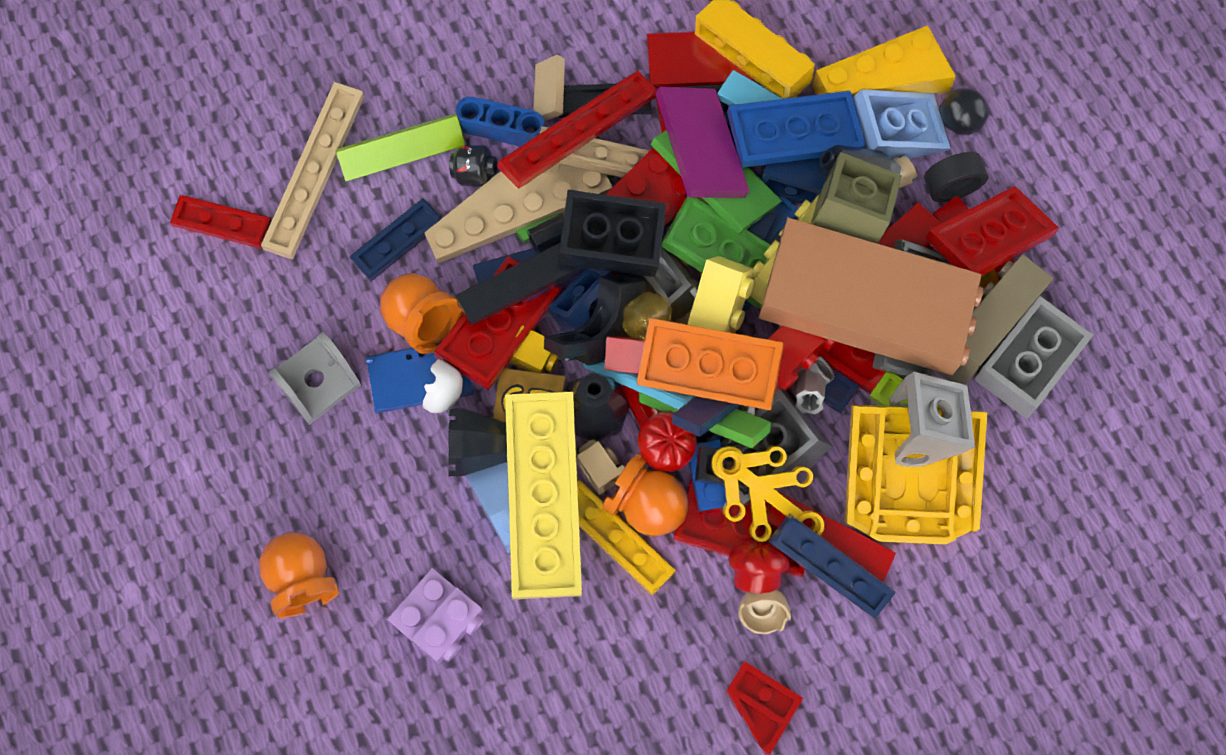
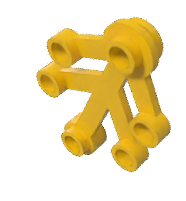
(761, 487)

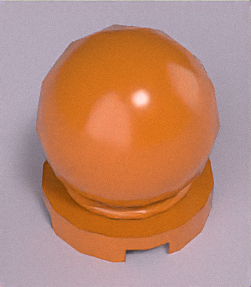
(419, 311)
(650, 499)
(295, 572)

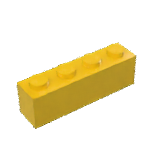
(754, 48)

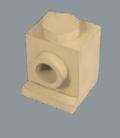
(599, 466)

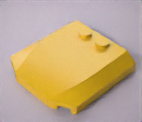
(910, 503)

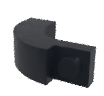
(589, 341)

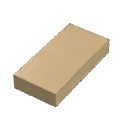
(549, 87)

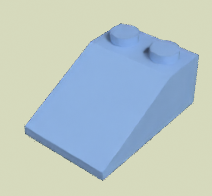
(901, 123)
(492, 492)

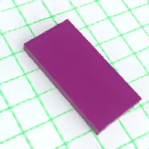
(702, 143)

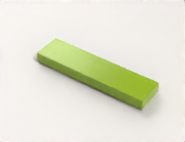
(400, 147)

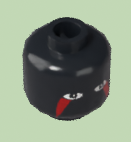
(472, 165)

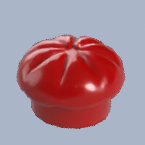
(665, 444)
(757, 566)

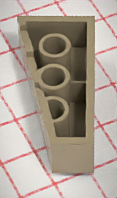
(1000, 311)

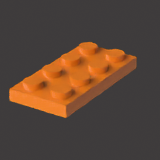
(710, 364)

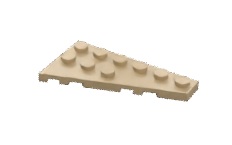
(502, 209)

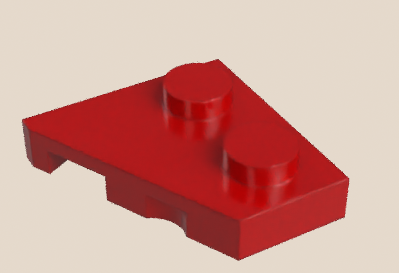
(762, 705)

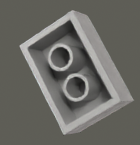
(1033, 357)

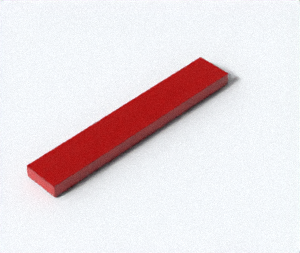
(577, 129)

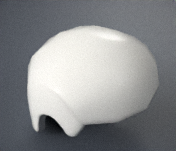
(445, 390)

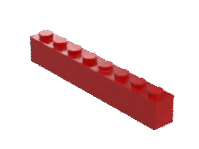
(803, 348)

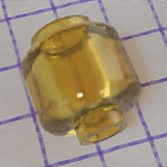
(641, 309)

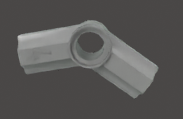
(811, 387)

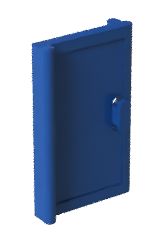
(401, 381)

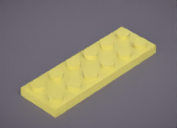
(543, 496)

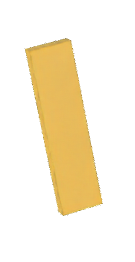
(621, 542)

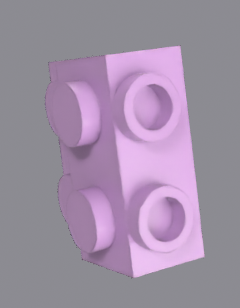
(437, 617)

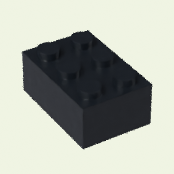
(612, 233)

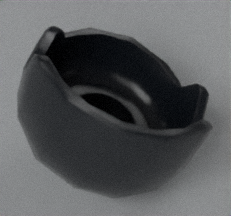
(964, 111)

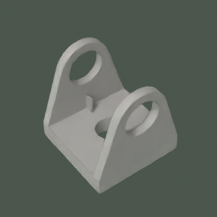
(322, 357)
(931, 433)

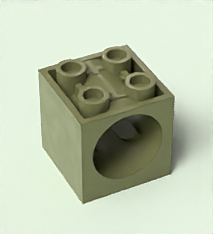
(857, 199)

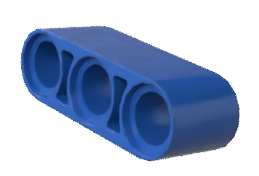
(490, 112)

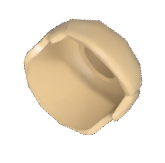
(764, 612)

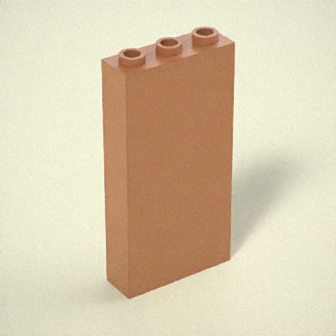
(872, 297)

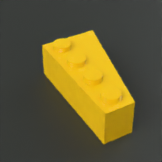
(900, 65)

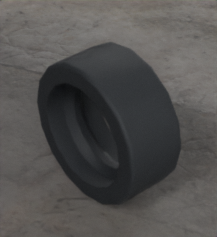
(956, 176)

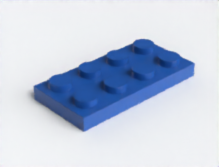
(794, 128)

